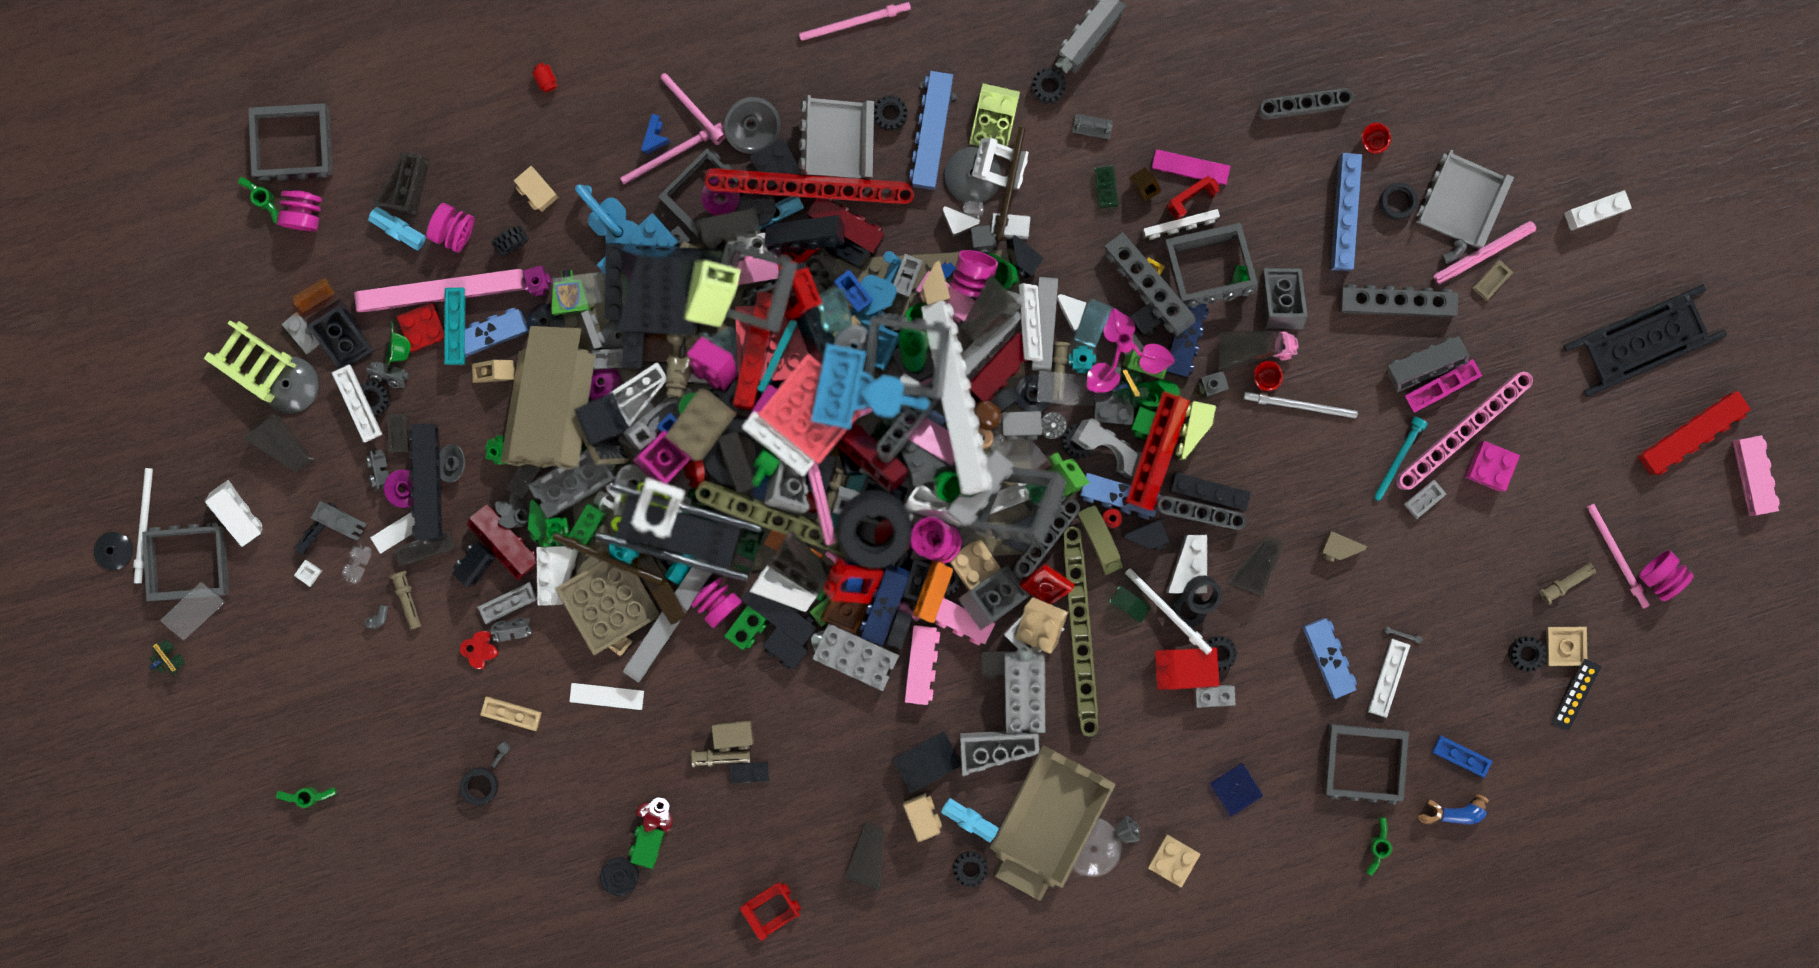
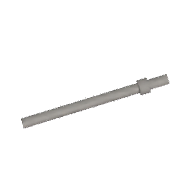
(1263, 398)

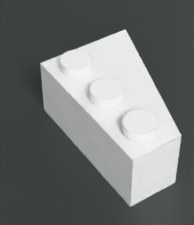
(649, 380)
(926, 503)
(234, 513)
(1190, 563)
(553, 569)
(782, 590)

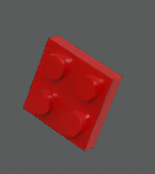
(422, 326)
(1047, 585)

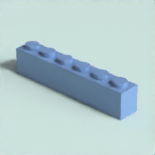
(932, 130)
(1346, 212)

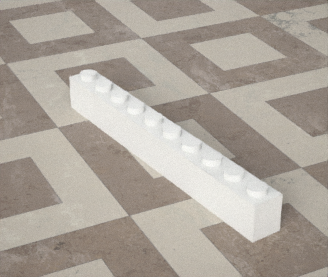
(959, 405)

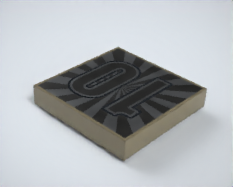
(607, 451)

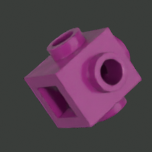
(532, 276)

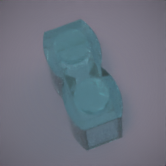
(834, 310)

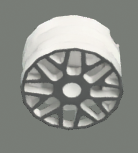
(1053, 425)

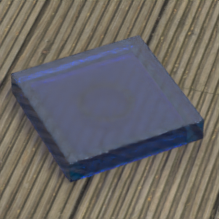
(1236, 789)

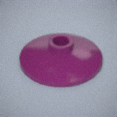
(713, 206)
(612, 382)
(391, 485)

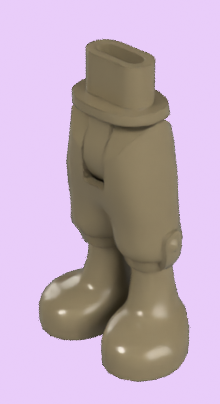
(679, 369)

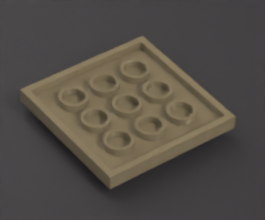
(606, 604)

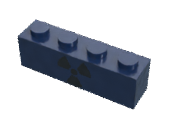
(1184, 345)
(884, 605)

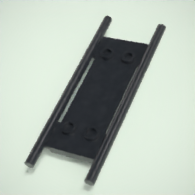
(1646, 340)
(687, 536)

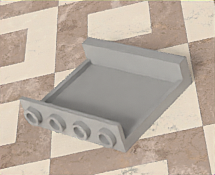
(836, 138)
(1463, 200)

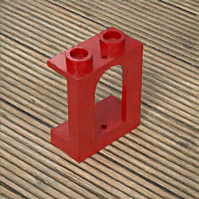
(1175, 205)
(806, 294)
(841, 572)
(776, 889)

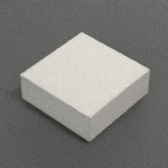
(308, 573)

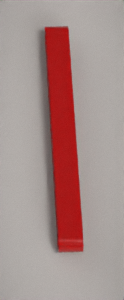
(800, 182)

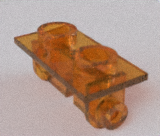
(313, 295)

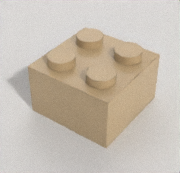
(1041, 625)
(922, 817)

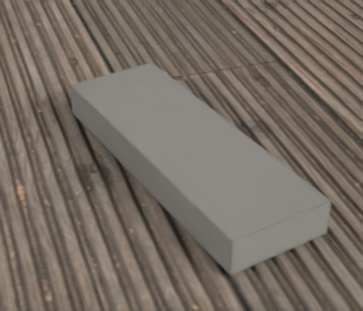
(507, 603)

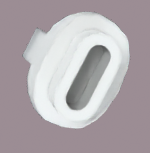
(604, 500)

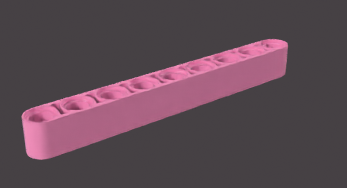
(435, 290)
(1472, 426)

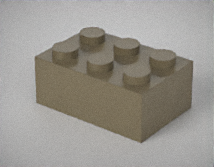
(700, 424)

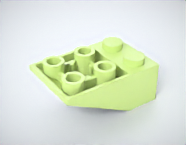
(994, 114)
(711, 292)
(1197, 422)

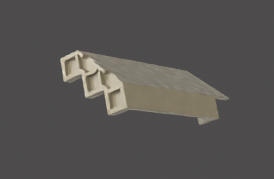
(547, 387)
(1049, 823)

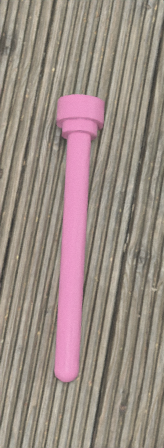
(717, 135)

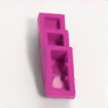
(1443, 386)

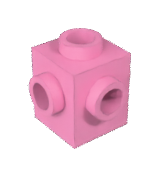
(1291, 345)

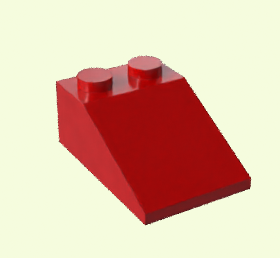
(1186, 668)

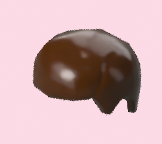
(988, 415)

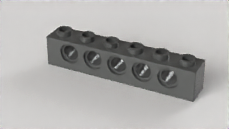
(1123, 246)
(1447, 308)

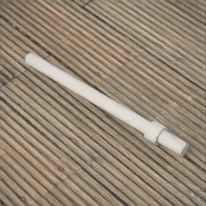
(139, 562)
(1194, 637)

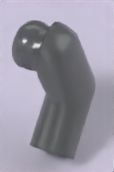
(1455, 254)
(379, 619)

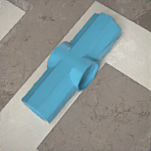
(786, 207)
(397, 228)
(969, 820)

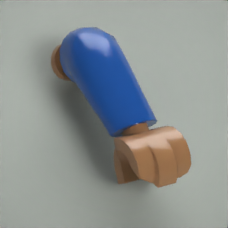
(1470, 814)

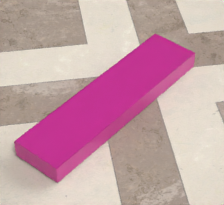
(1190, 166)

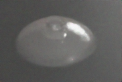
(1107, 854)

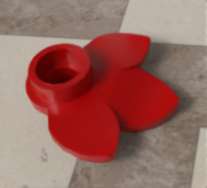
(481, 649)

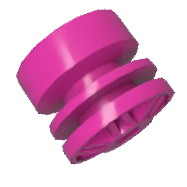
(299, 210)
(450, 227)
(972, 272)
(936, 540)
(1666, 575)
(716, 602)

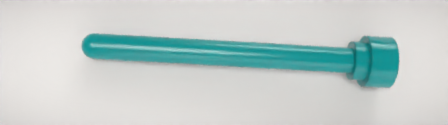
(1417, 427)

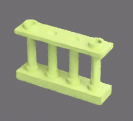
(248, 380)

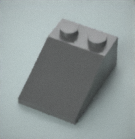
(1283, 299)
(1113, 409)
(923, 465)
(993, 597)

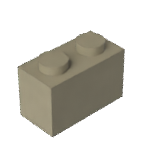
(733, 735)

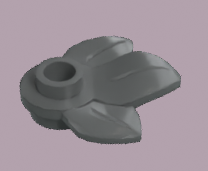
(510, 511)

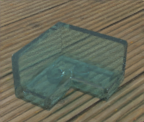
(1093, 322)
(727, 341)

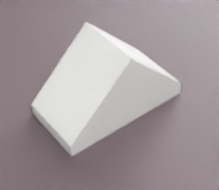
(959, 222)
(1072, 309)

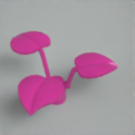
(1120, 330)

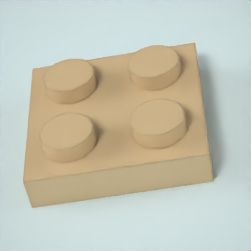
(974, 564)
(1566, 646)
(1173, 860)

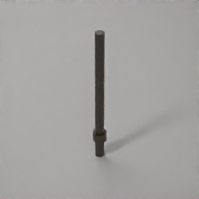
(1002, 220)
(572, 544)

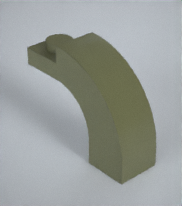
(1100, 539)

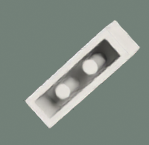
(1597, 210)

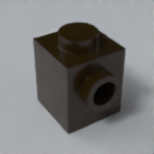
(1145, 184)

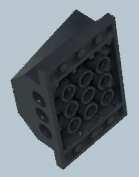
(651, 286)

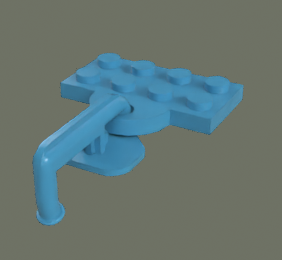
(610, 221)
(883, 294)
(842, 388)

